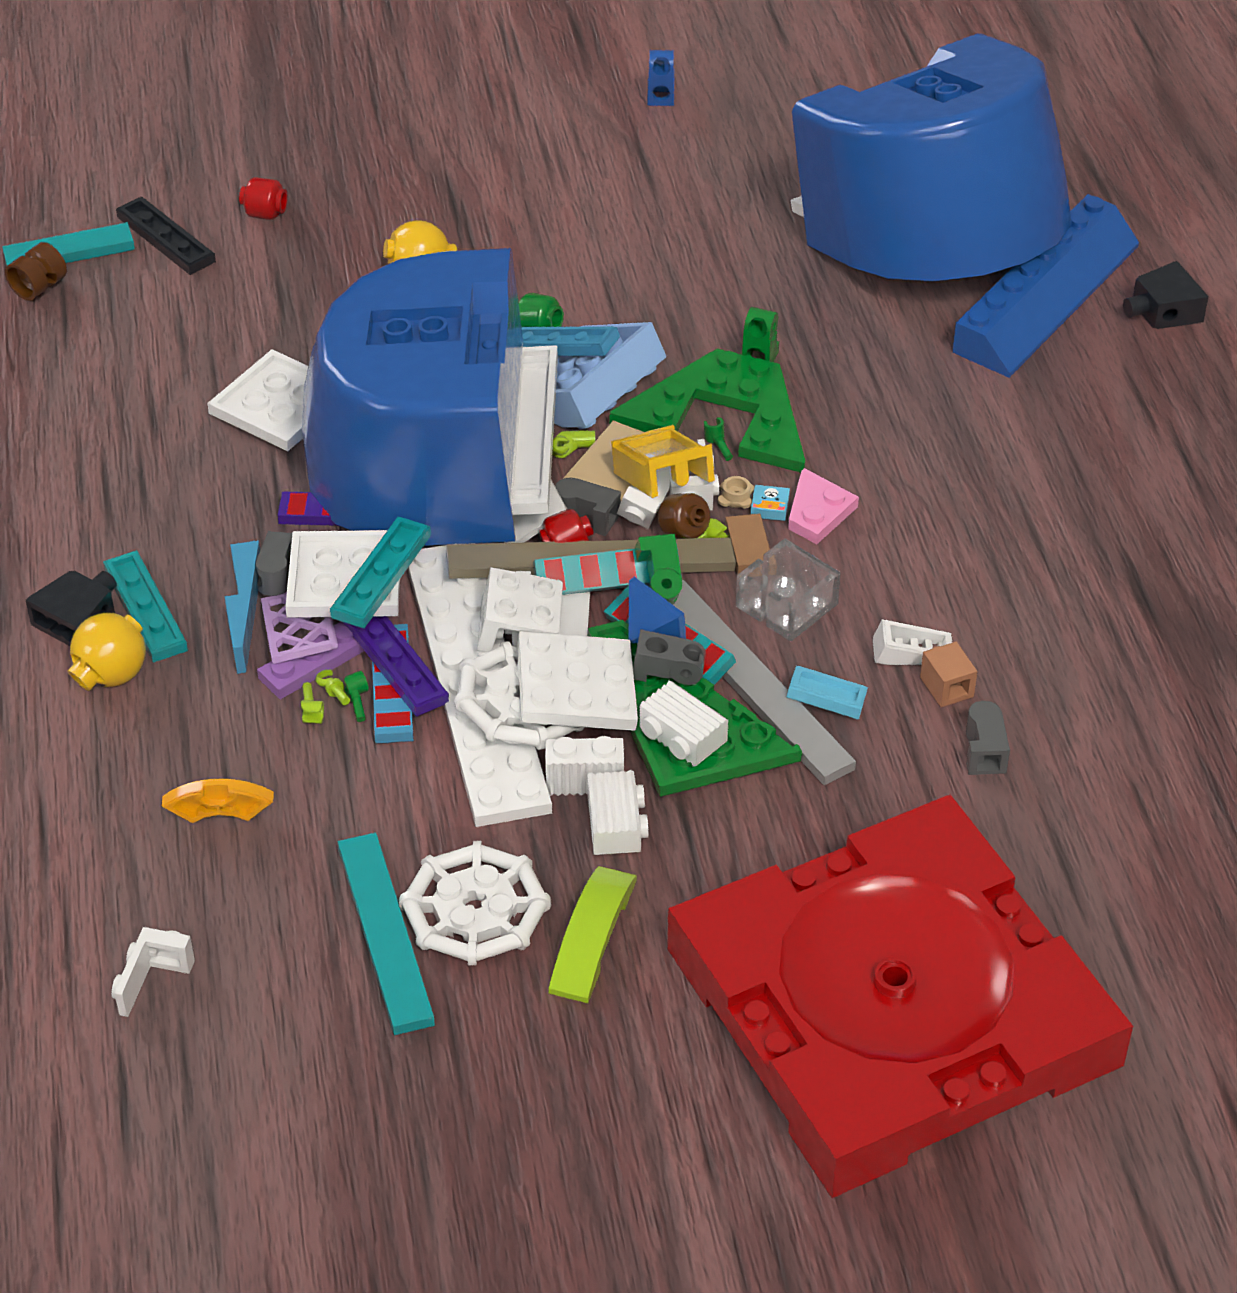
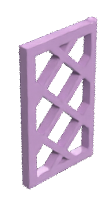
(302, 647)

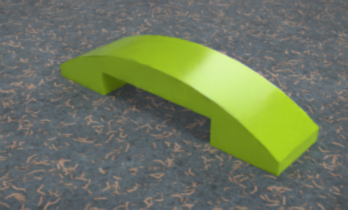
(589, 933)

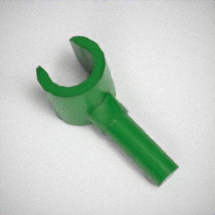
(716, 435)
(356, 685)

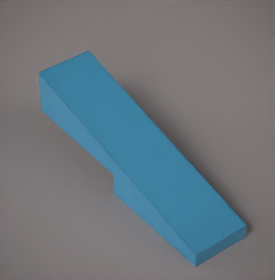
(242, 607)

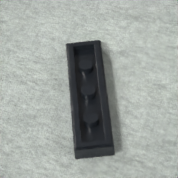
(166, 235)

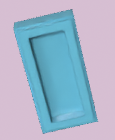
(827, 692)

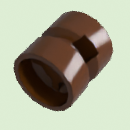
(35, 271)

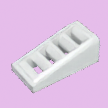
(898, 643)

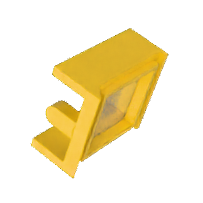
(642, 454)

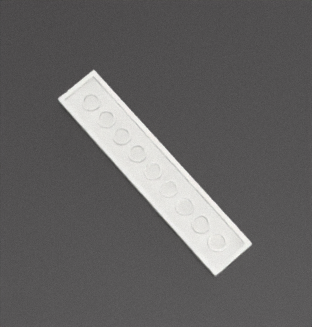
(499, 776)

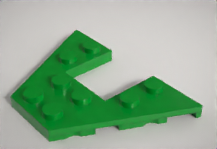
(729, 381)

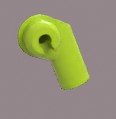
(569, 441)

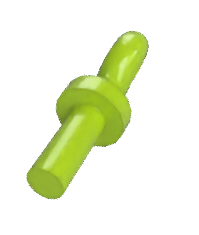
(333, 686)

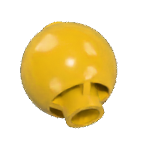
(415, 239)
(106, 650)

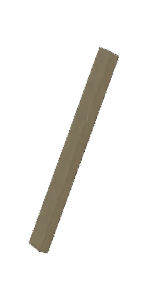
(477, 559)

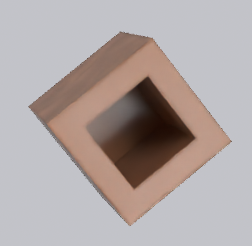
(948, 674)

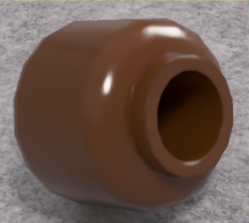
(684, 515)

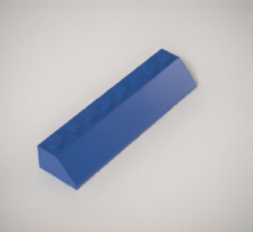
(1046, 290)

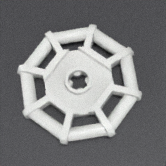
(501, 699)
(471, 884)

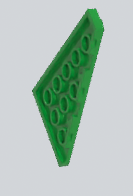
(750, 742)

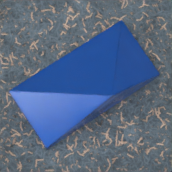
(652, 613)

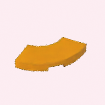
(217, 797)

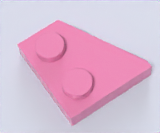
(819, 507)

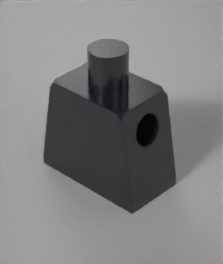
(1167, 298)
(70, 601)

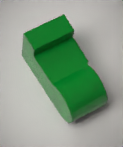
(761, 333)
(662, 564)

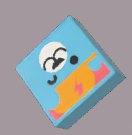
(770, 502)

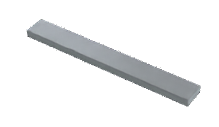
(768, 695)

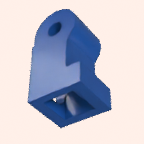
(661, 77)

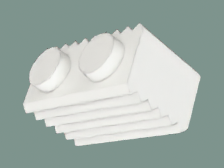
(683, 723)
(573, 759)
(615, 812)

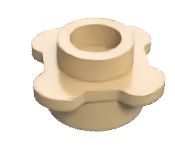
(736, 492)

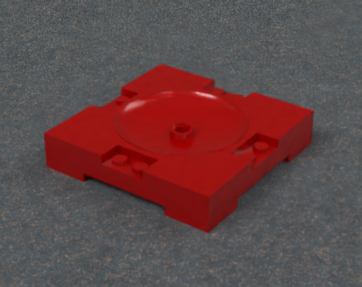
(895, 991)

